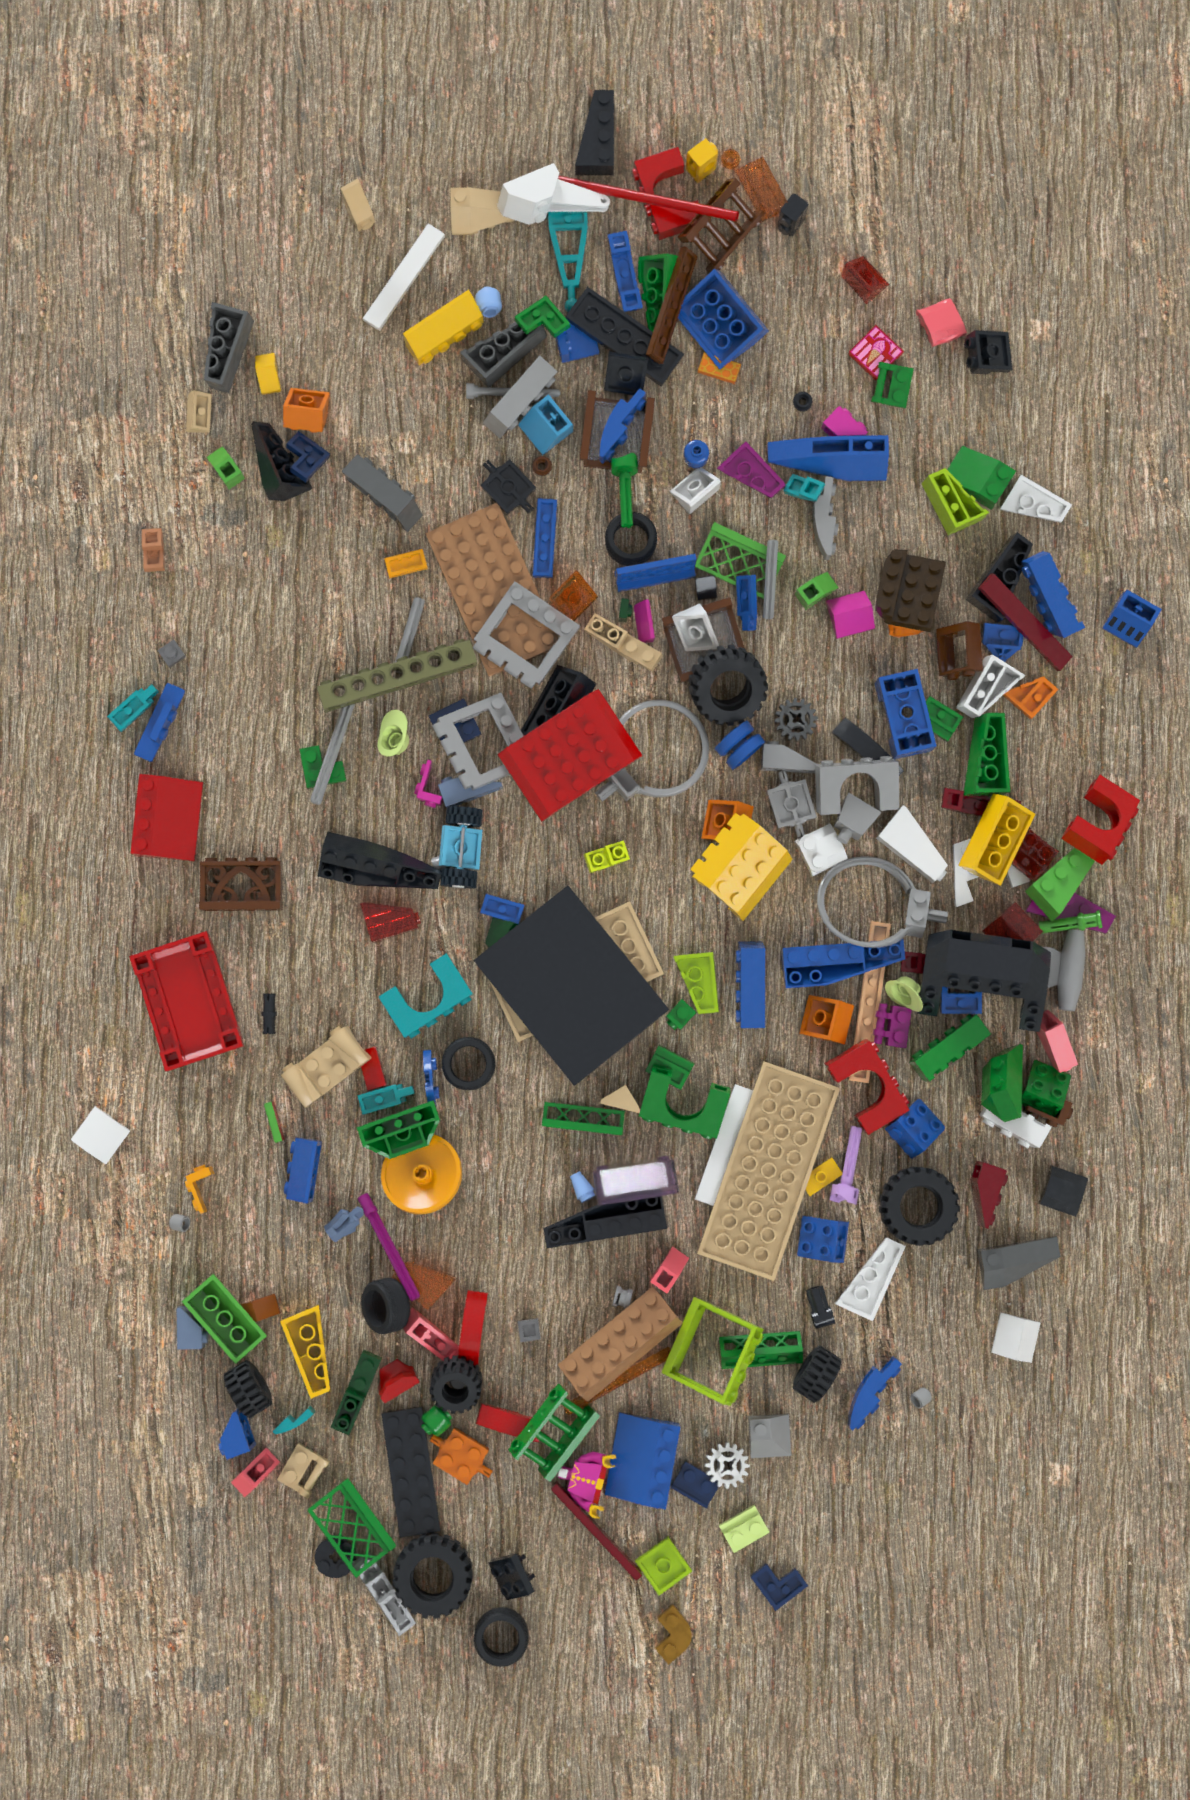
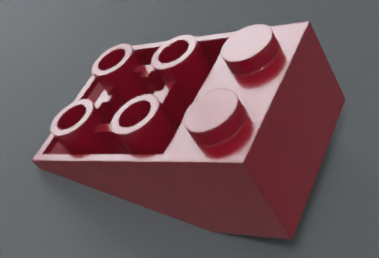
(986, 1188)

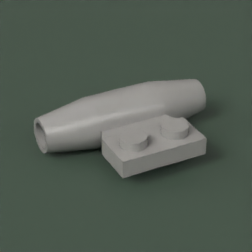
(1068, 969)

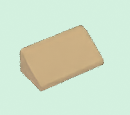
(198, 412)

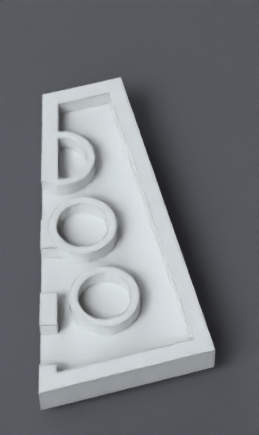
(870, 1284)

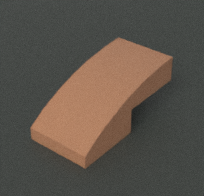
(153, 550)

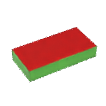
(274, 1122)

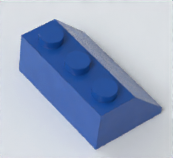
(303, 1170)

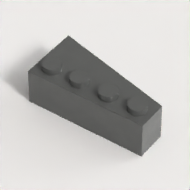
(226, 344)

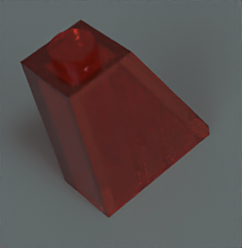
(388, 921)

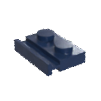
(695, 1484)

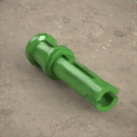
(1080, 921)

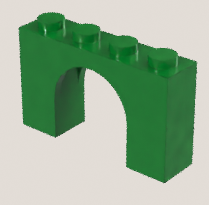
(704, 1122)

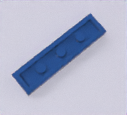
(545, 538)

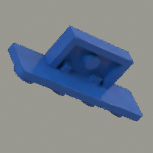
(160, 720)

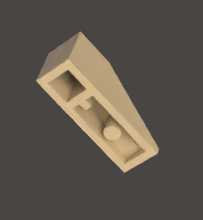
(357, 205)

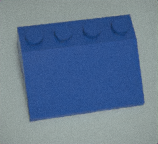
(720, 319)
(643, 1460)

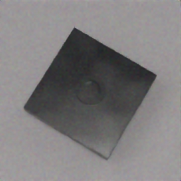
(625, 373)

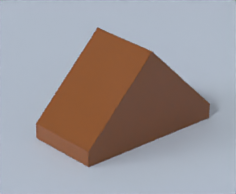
(262, 1307)

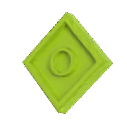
(663, 1565)

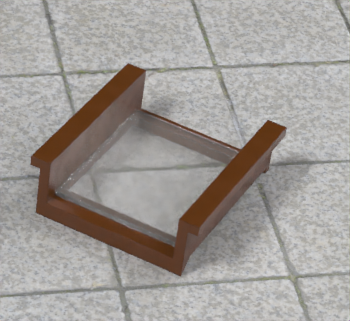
(638, 434)
(723, 625)

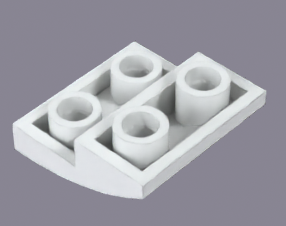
(100, 1135)

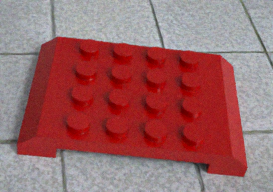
(569, 754)
(187, 1001)

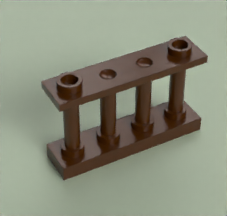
(692, 230)

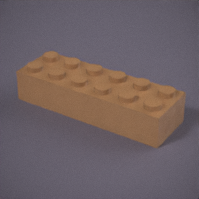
(620, 1344)

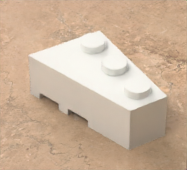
(988, 686)
(1026, 1129)

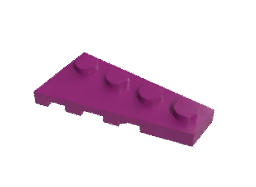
(1077, 905)

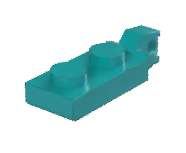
(132, 707)
(384, 1098)

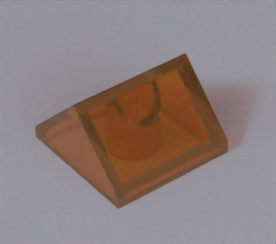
(573, 596)

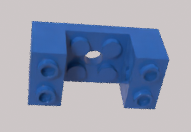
(912, 734)

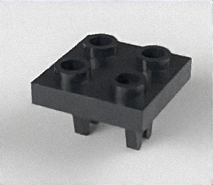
(512, 1576)

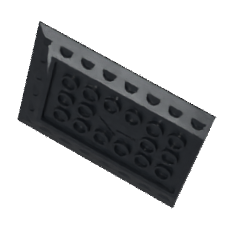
(571, 985)

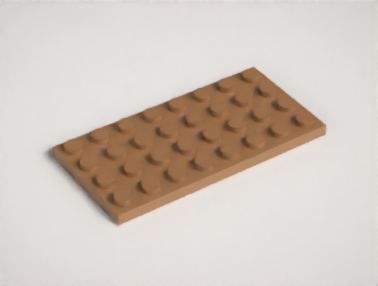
(480, 567)

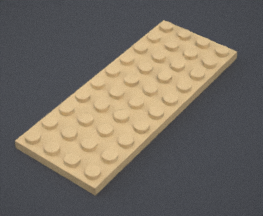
(768, 1171)

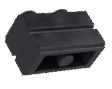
(792, 215)

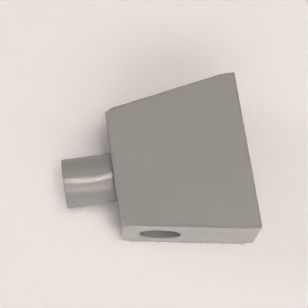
(854, 818)

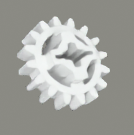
(733, 1458)

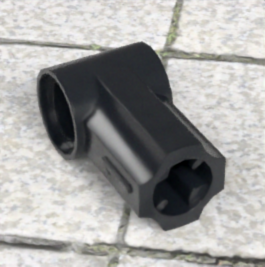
(820, 1310)

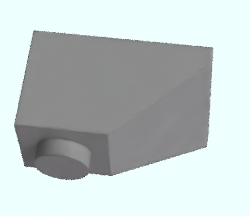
(769, 1436)

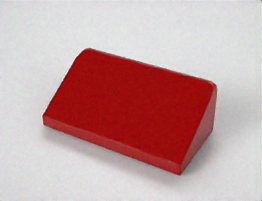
(373, 1070)

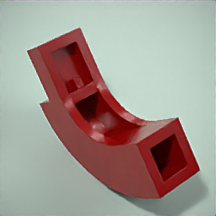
(472, 1326)

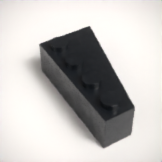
(597, 142)
(1007, 568)

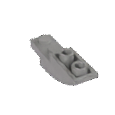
(824, 525)

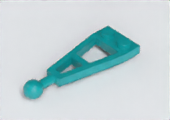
(567, 222)

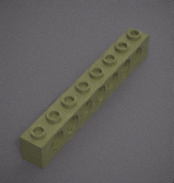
(351, 696)

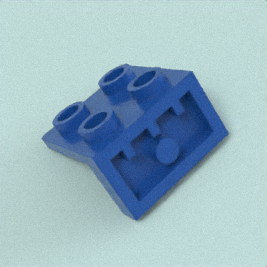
(575, 345)
(823, 1239)

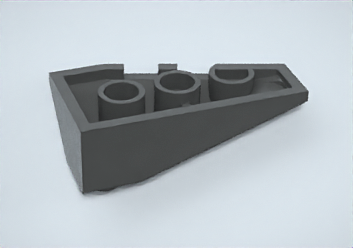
(1010, 1262)

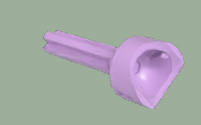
(845, 1190)

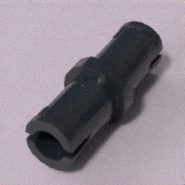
(269, 1013)

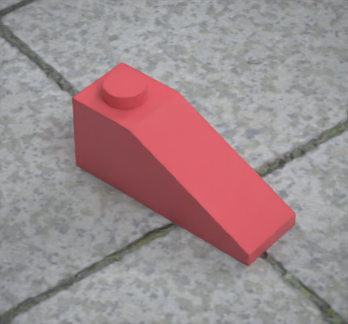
(430, 1336)

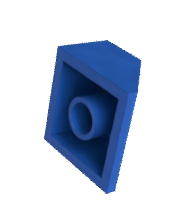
(237, 1436)

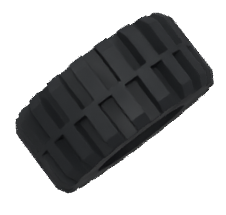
(741, 705)
(946, 1211)
(424, 1602)

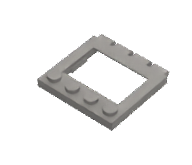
(540, 611)
(454, 744)

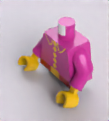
(587, 1480)

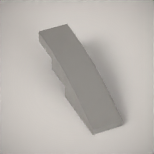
(385, 1596)

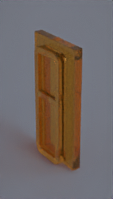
(762, 187)

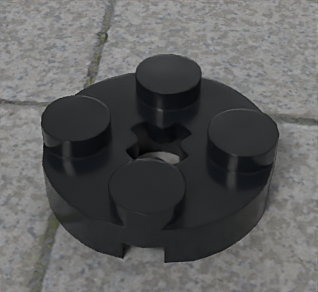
(326, 1564)

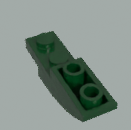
(356, 1392)

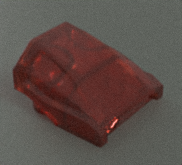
(1033, 856)

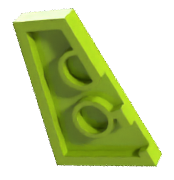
(700, 979)

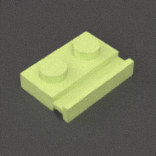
(744, 1528)

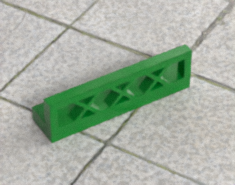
(589, 1127)
(764, 1355)

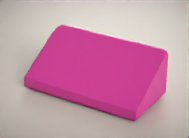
(644, 621)

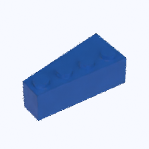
(1051, 595)
(751, 984)

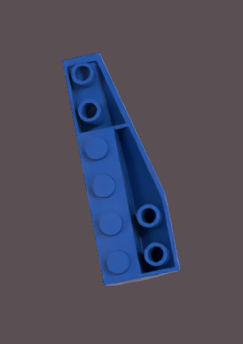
(835, 456)
(834, 962)

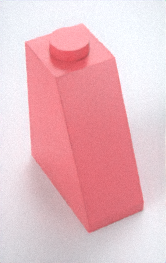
(1056, 1043)

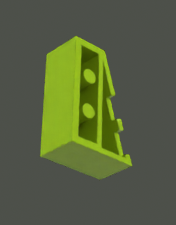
(951, 502)

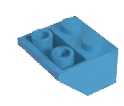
(546, 425)

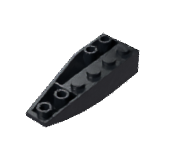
(372, 864)
(608, 1222)

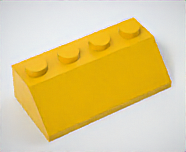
(443, 328)
(997, 839)

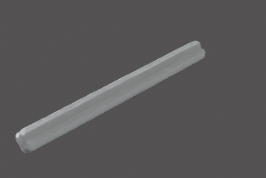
(331, 754)

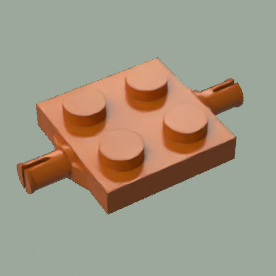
(461, 1456)

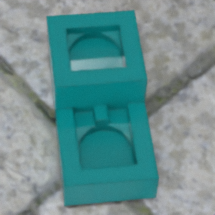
(804, 488)
(290, 1423)

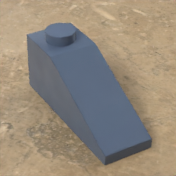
(455, 794)

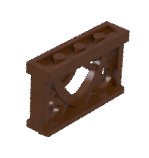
(262, 903)

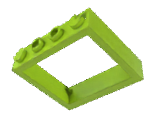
(684, 1340)

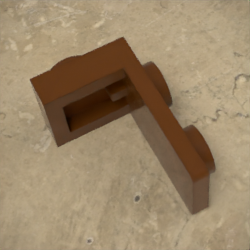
(1059, 1119)

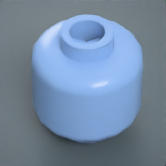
(489, 301)

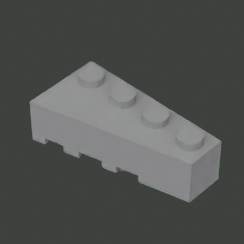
(520, 396)

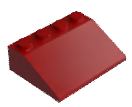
(166, 818)

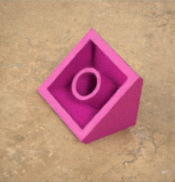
(851, 614)

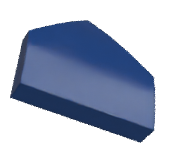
(1001, 640)

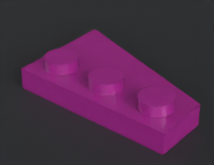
(752, 470)

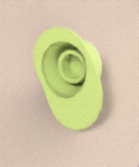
(393, 734)
(905, 993)

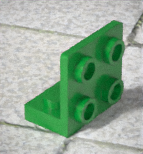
(1045, 1088)

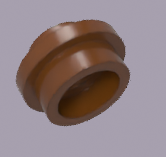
(542, 460)

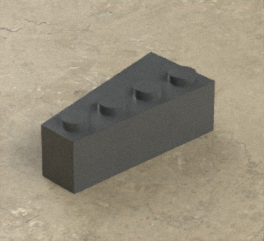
(502, 351)
(383, 491)

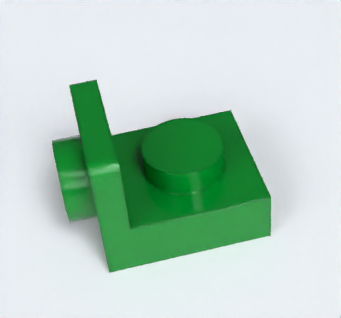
(680, 1015)

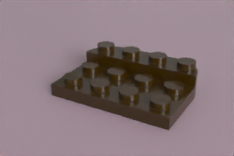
(909, 590)

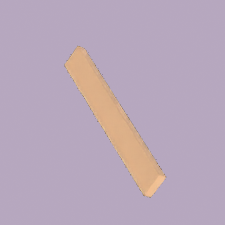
(870, 998)

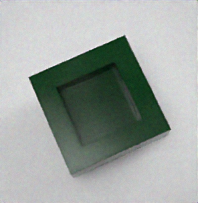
(625, 610)

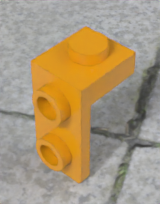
(191, 1185)

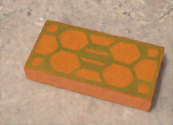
(727, 373)

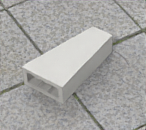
(912, 845)

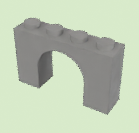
(831, 775)

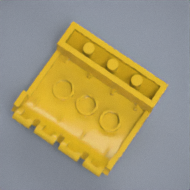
(741, 865)

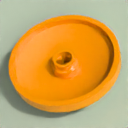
(423, 1178)

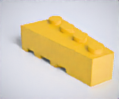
(307, 1345)

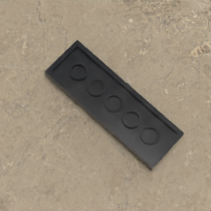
(619, 333)
(410, 1472)

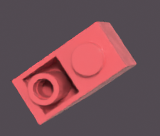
(669, 1270)

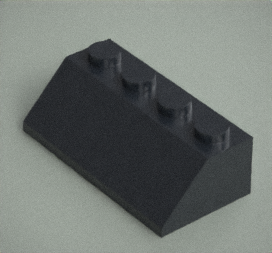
(560, 692)

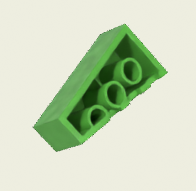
(1059, 883)

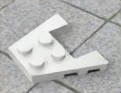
(961, 876)

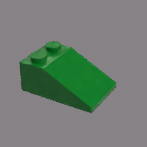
(981, 475)

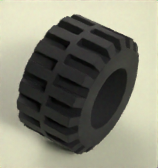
(817, 1374)
(247, 1389)
(451, 1398)

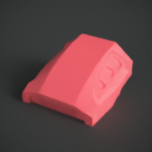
(941, 322)

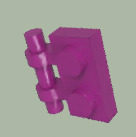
(897, 1026)

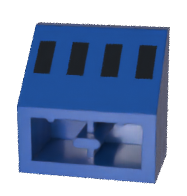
(1131, 618)

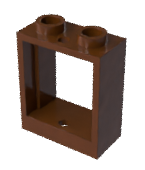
(945, 650)

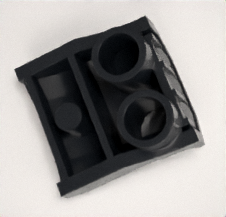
(1063, 1191)

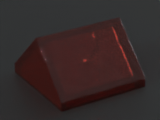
(864, 278)

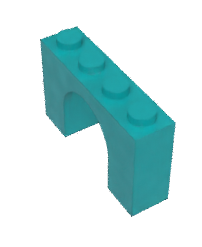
(454, 993)

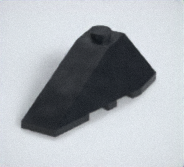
(275, 465)

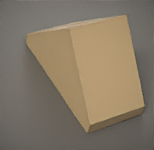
(621, 1099)

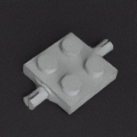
(791, 804)

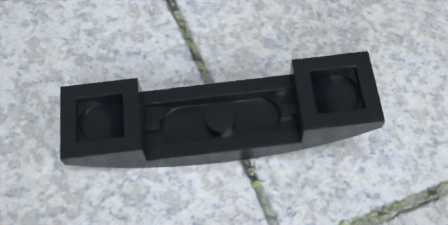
(859, 741)

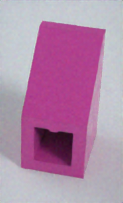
(842, 424)

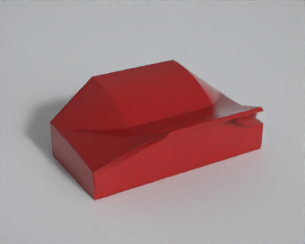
(396, 1379)

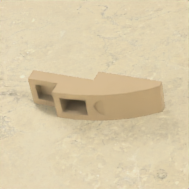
(623, 643)

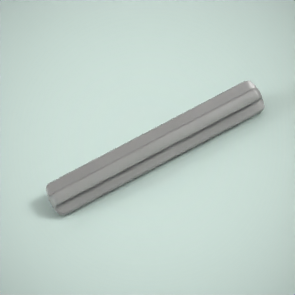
(770, 579)
(410, 629)

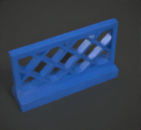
(655, 573)

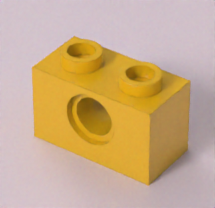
(701, 160)

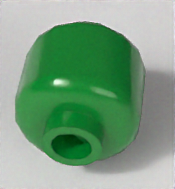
(436, 1421)

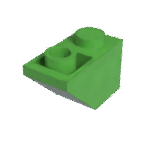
(225, 467)
(815, 590)

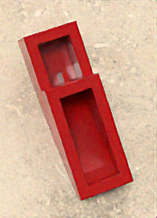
(502, 1420)

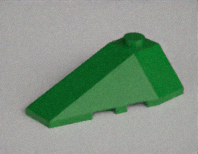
(655, 275)

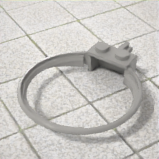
(627, 785)
(917, 906)

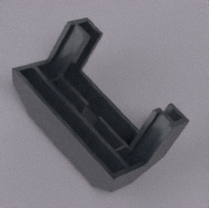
(987, 966)

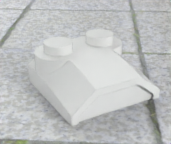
(821, 849)

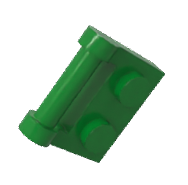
(898, 388)

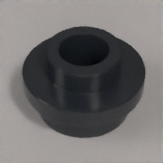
(802, 396)

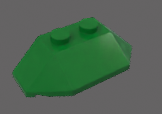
(1003, 1084)
(401, 1131)

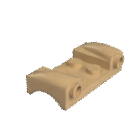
(325, 1066)

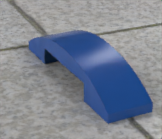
(624, 271)

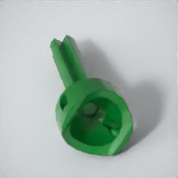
(625, 468)

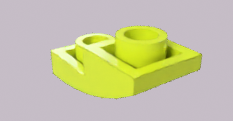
(606, 857)

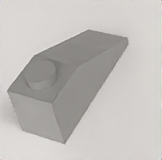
(781, 758)

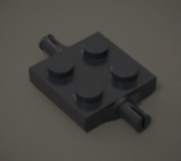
(508, 487)

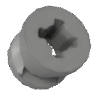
(624, 1298)

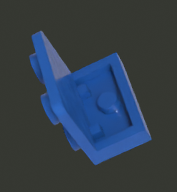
(915, 1129)

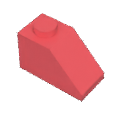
(255, 1472)

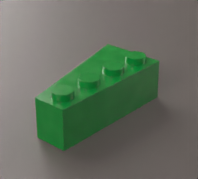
(988, 757)
(949, 1048)

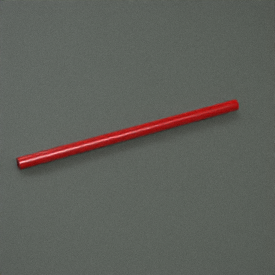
(654, 199)

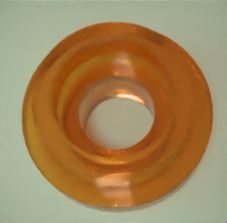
(730, 153)

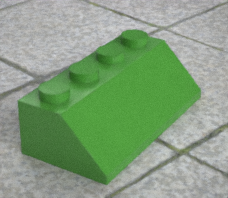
(224, 1318)

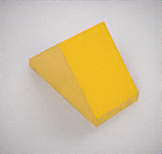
(267, 373)

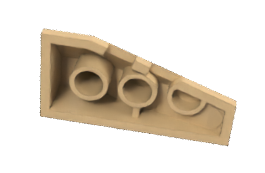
(474, 210)

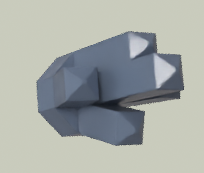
(343, 1223)

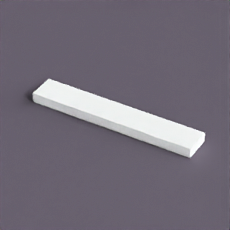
(403, 277)
(723, 1145)

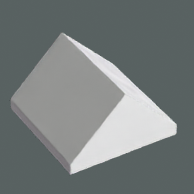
(696, 489)
(695, 629)
(1015, 1337)

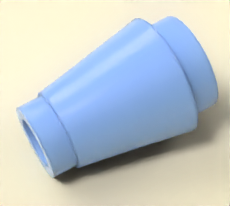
(582, 1188)

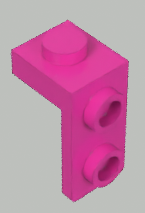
(429, 799)

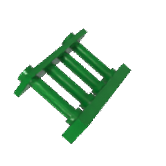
(566, 1445)

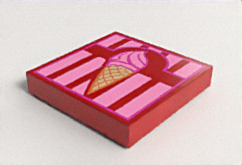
(875, 348)

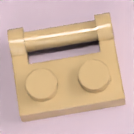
(297, 1466)

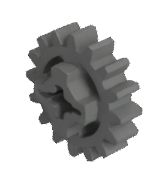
(789, 714)

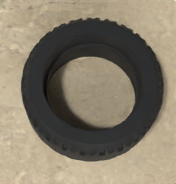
(626, 558)
(447, 1060)
(385, 1305)
(495, 1658)

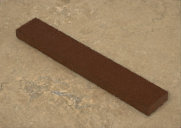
(671, 305)

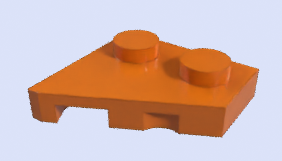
(1031, 696)

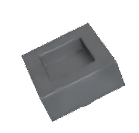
(171, 653)
(529, 1330)

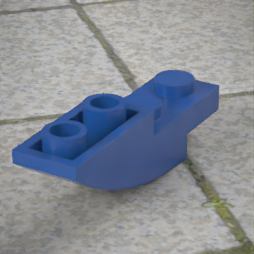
(615, 430)
(865, 1399)

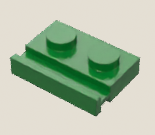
(943, 719)
(673, 1062)

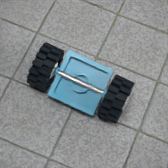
(460, 847)

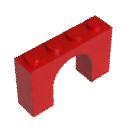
(649, 173)
(1119, 807)
(890, 1101)

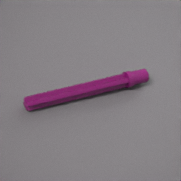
(371, 1212)

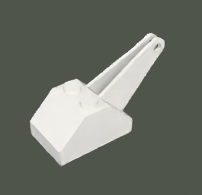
(540, 192)

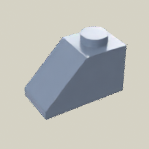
(189, 1331)

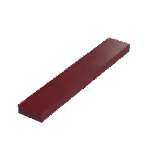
(1025, 622)
(596, 1531)

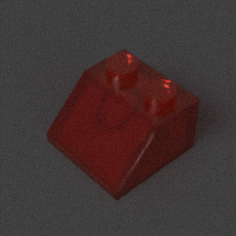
(1013, 924)

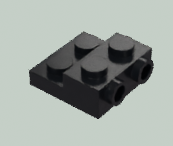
(988, 352)

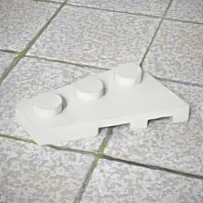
(1035, 501)

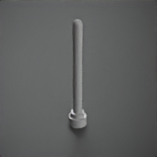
(473, 391)

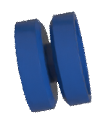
(738, 743)

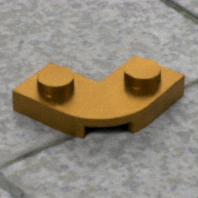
(679, 1634)

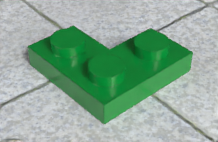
(543, 313)
(312, 763)

